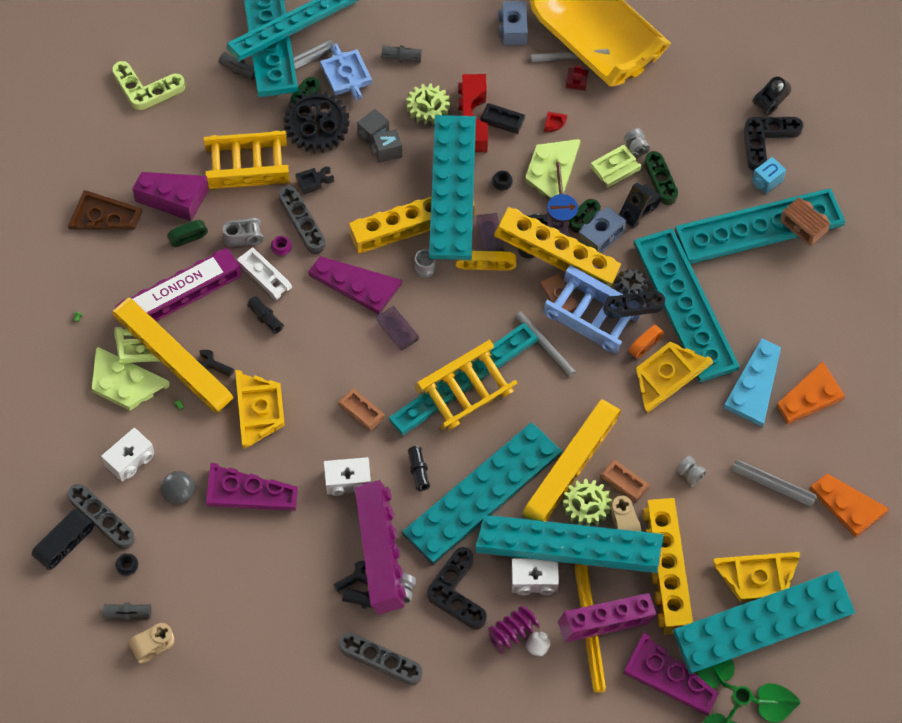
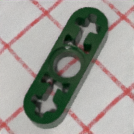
(662, 169)

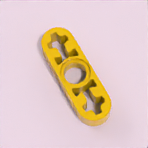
(488, 261)

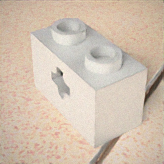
(128, 455)
(338, 470)
(522, 576)

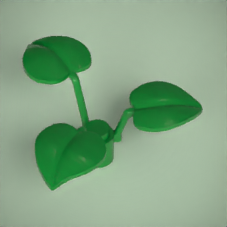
(774, 700)

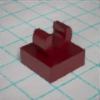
(577, 78)

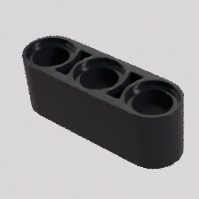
(63, 539)

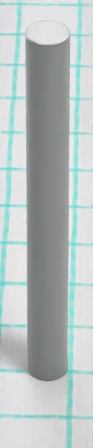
(560, 56)
(547, 345)

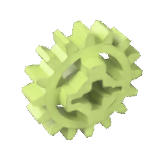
(427, 103)
(584, 493)

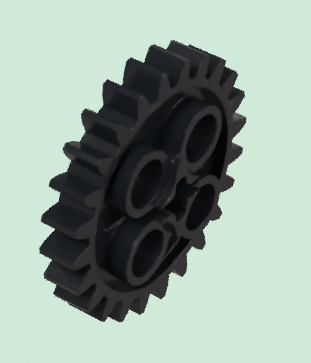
(334, 118)

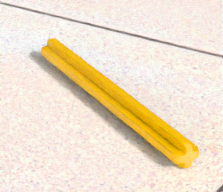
(592, 643)

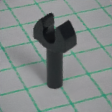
(211, 363)
(354, 577)

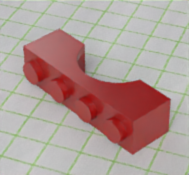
(473, 94)

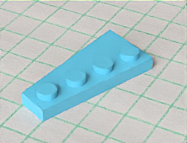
(754, 387)

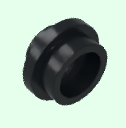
(502, 176)
(123, 559)

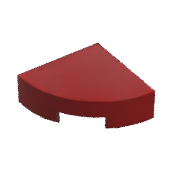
(554, 121)

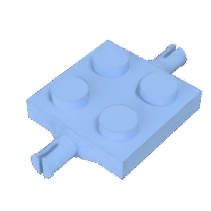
(346, 72)

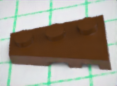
(103, 213)

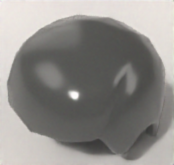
(178, 487)

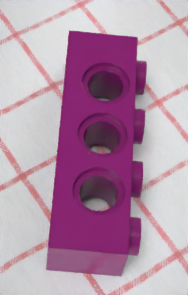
(606, 617)

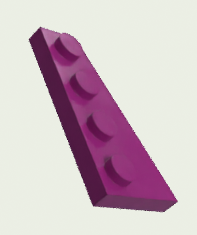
(358, 284)
(242, 490)
(660, 671)

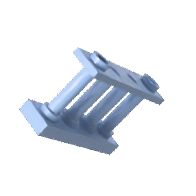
(593, 290)

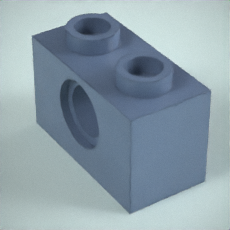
(513, 22)
(606, 220)

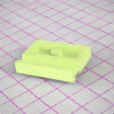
(615, 166)

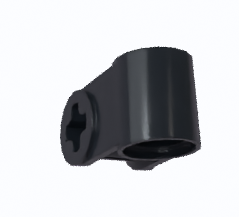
(771, 96)

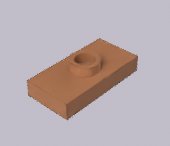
(553, 287)
(361, 409)
(624, 481)

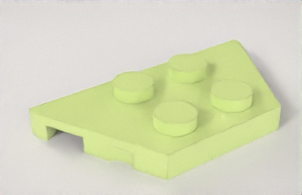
(543, 169)
(123, 382)

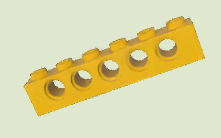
(386, 234)
(545, 249)
(665, 511)

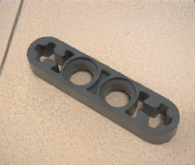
(304, 218)
(99, 517)
(382, 655)

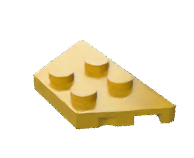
(668, 372)
(259, 407)
(757, 574)

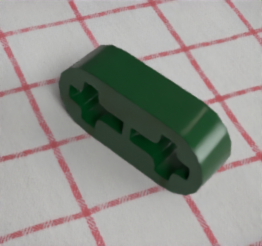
(303, 88)
(582, 213)
(187, 233)

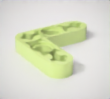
(141, 92)

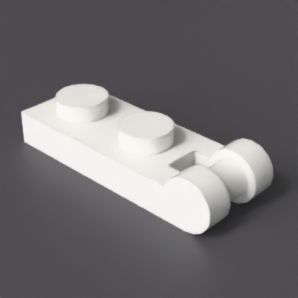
(264, 273)

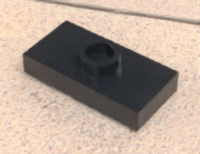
(502, 118)

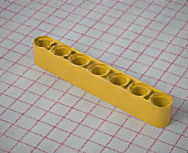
(172, 355)
(572, 462)

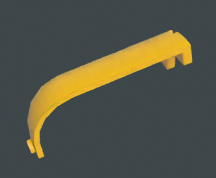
(603, 25)

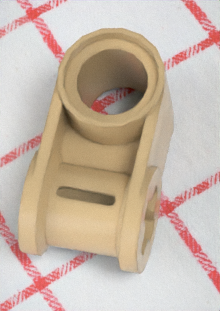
(624, 519)
(149, 643)

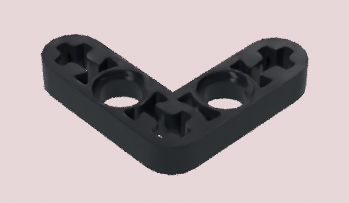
(763, 131)
(448, 588)

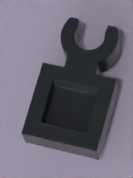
(311, 180)

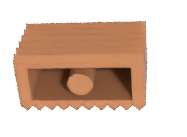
(805, 221)

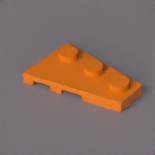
(810, 395)
(847, 504)

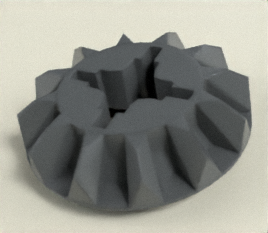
(623, 279)

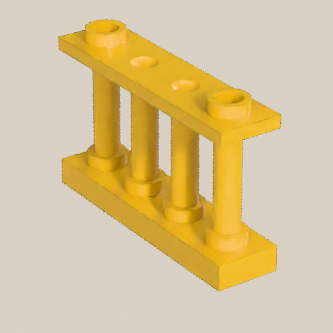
(246, 176)
(464, 364)

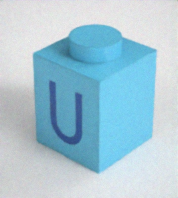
(768, 175)

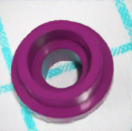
(281, 241)

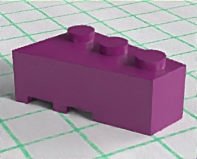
(171, 193)

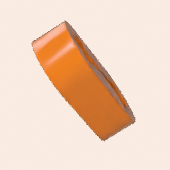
(646, 341)

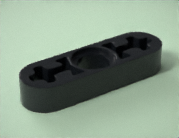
(639, 297)

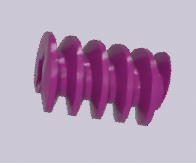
(512, 627)

